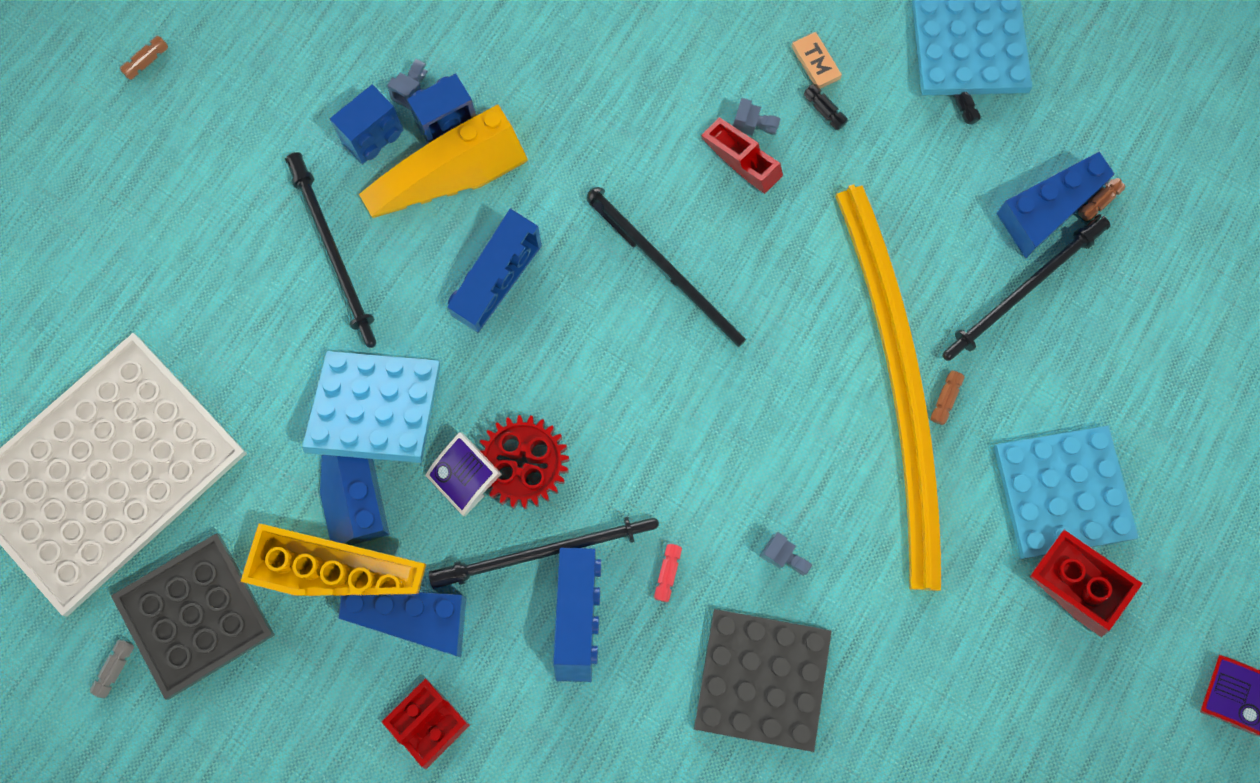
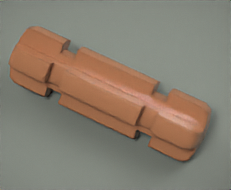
(144, 57)
(1101, 199)
(947, 397)

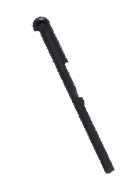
(634, 237)

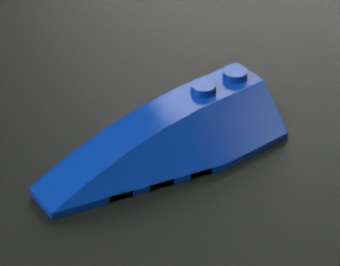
(351, 500)

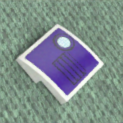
(462, 474)

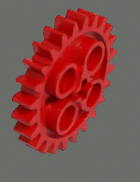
(528, 436)

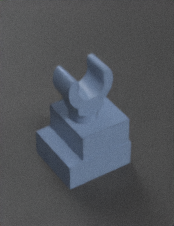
(405, 86)
(748, 118)
(779, 551)

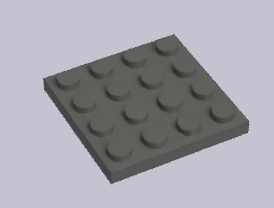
(192, 616)
(763, 680)

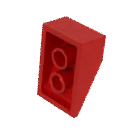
(1085, 583)

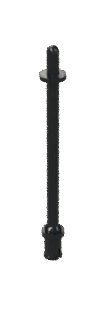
(303, 180)
(1082, 238)
(461, 572)

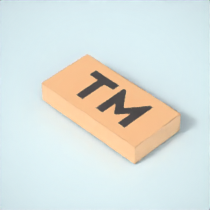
(816, 60)

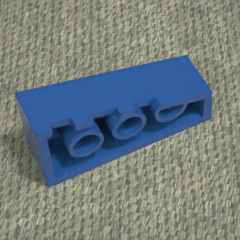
(1046, 206)
(575, 615)

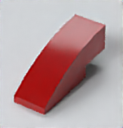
(743, 155)

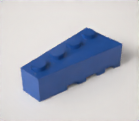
(495, 270)
(419, 618)

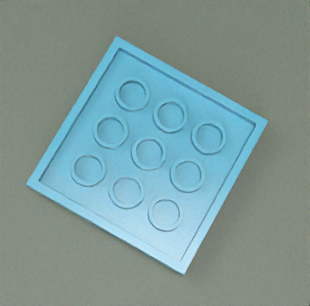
(971, 47)
(372, 407)
(1065, 485)

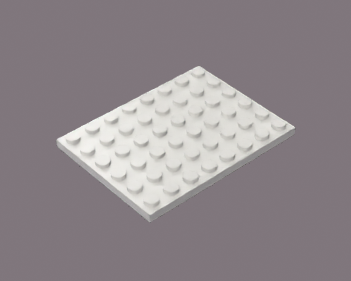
(106, 473)

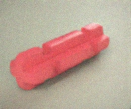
(667, 573)

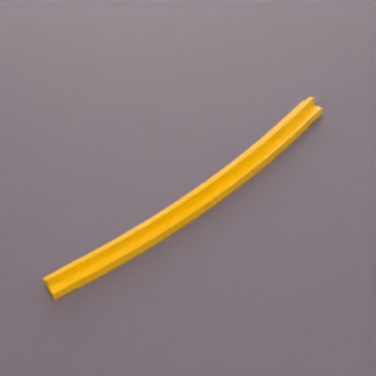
(906, 389)

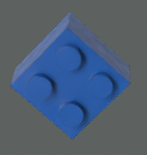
(441, 107)
(367, 124)

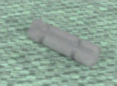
(111, 669)

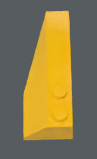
(451, 163)
(323, 567)

